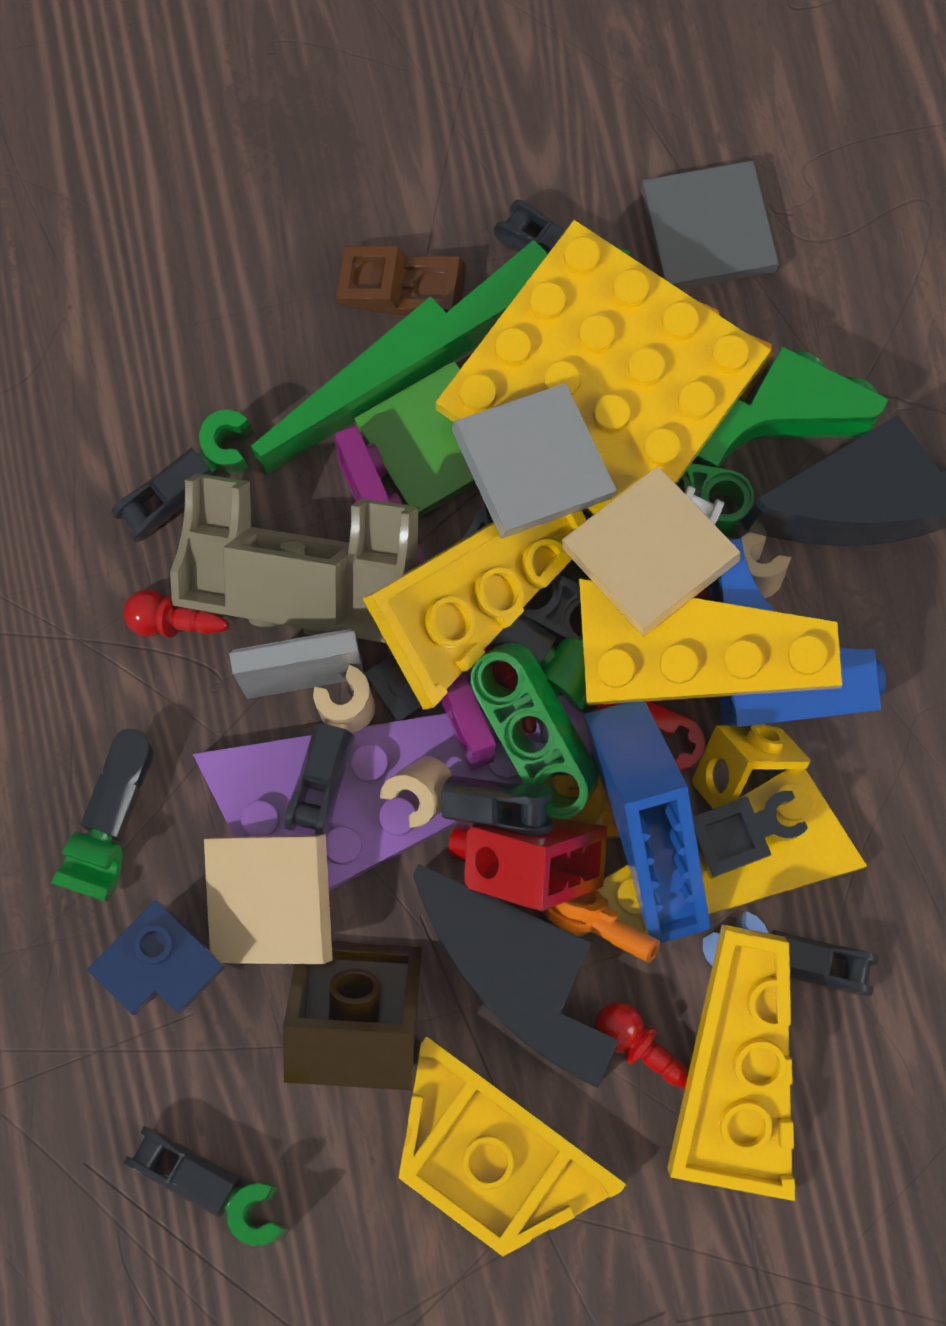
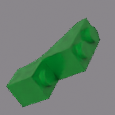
(796, 402)

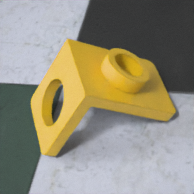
(742, 751)

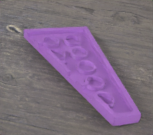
(365, 831)

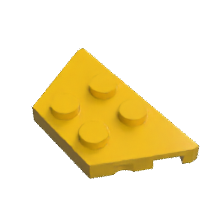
(491, 1158)

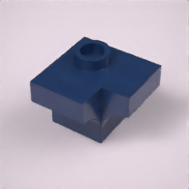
(155, 959)

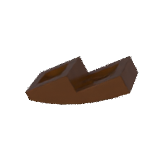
(395, 283)

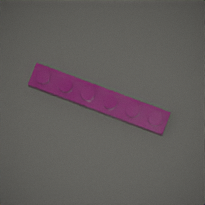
(362, 470)

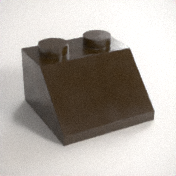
(354, 1018)

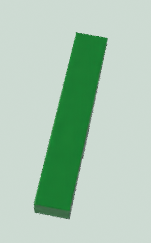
(399, 359)

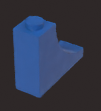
(861, 672)
(651, 818)

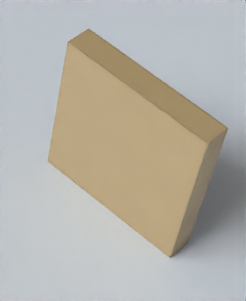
(651, 550)
(268, 899)

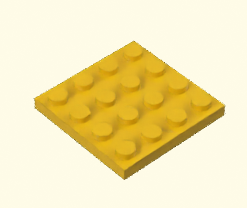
(633, 349)

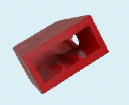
(532, 868)

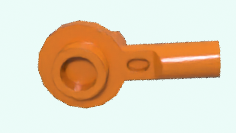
(591, 914)

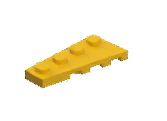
(462, 598)
(703, 652)
(810, 858)
(737, 1092)

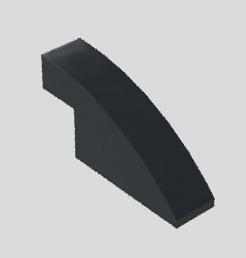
(861, 495)
(517, 971)

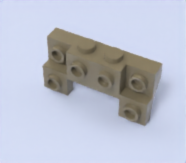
(284, 575)

